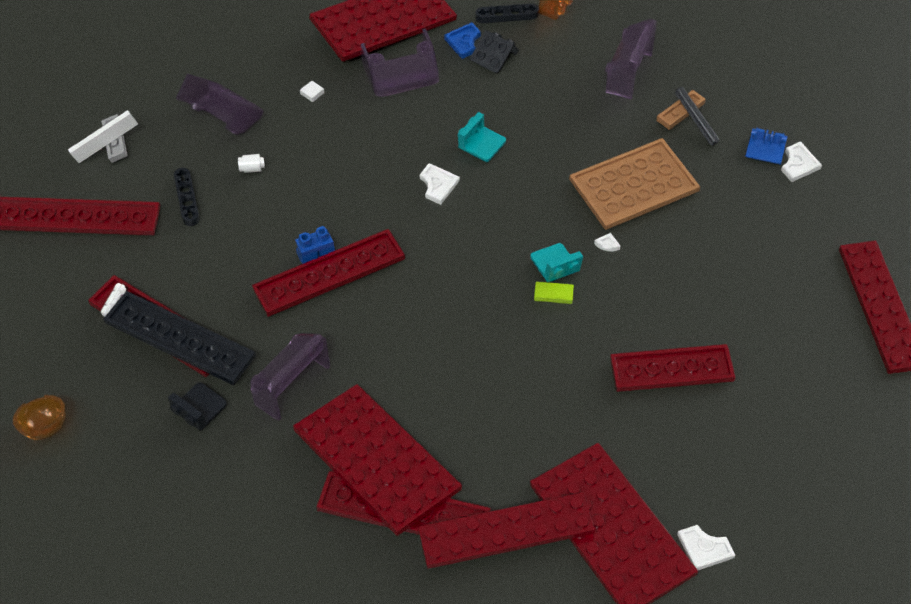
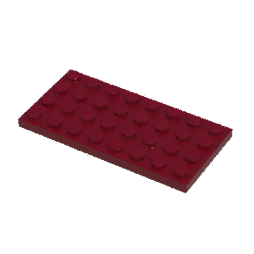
(377, 23)
(377, 459)
(630, 545)

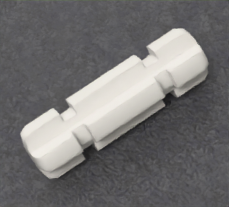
(115, 295)

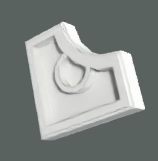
(800, 162)
(439, 183)
(704, 549)

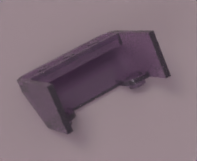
(635, 42)
(403, 72)
(220, 102)
(285, 368)

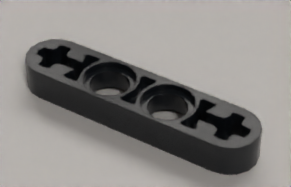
(506, 11)
(186, 196)

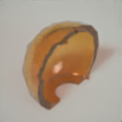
(40, 417)

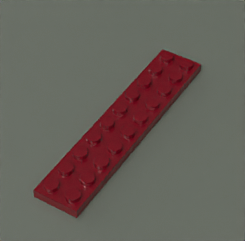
(78, 215)

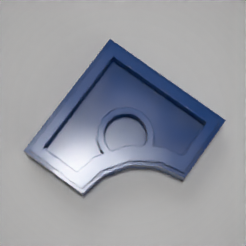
(463, 39)

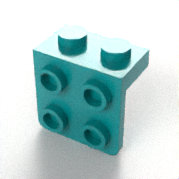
(479, 140)
(556, 262)

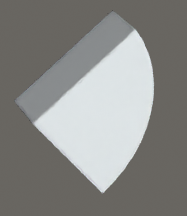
(607, 243)

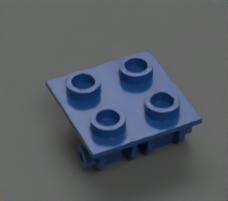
(766, 146)

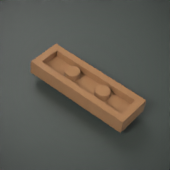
(677, 112)

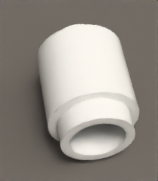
(251, 163)

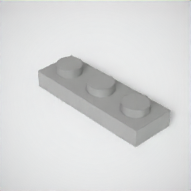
(116, 149)

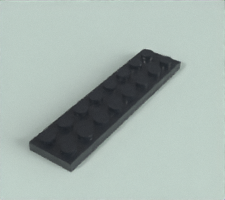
(180, 338)

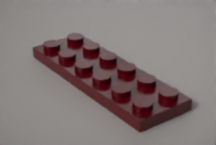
(672, 367)

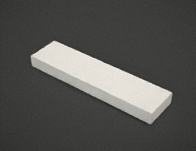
(103, 136)

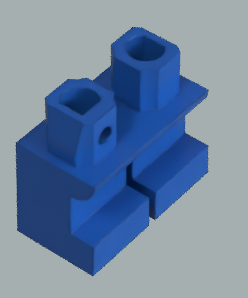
(314, 245)

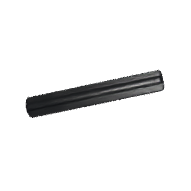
(697, 116)

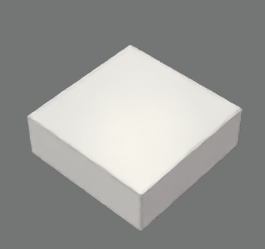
(312, 91)

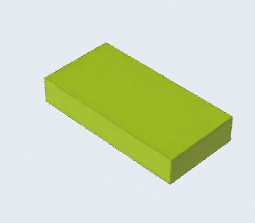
(554, 292)

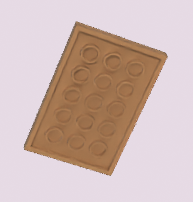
(634, 183)

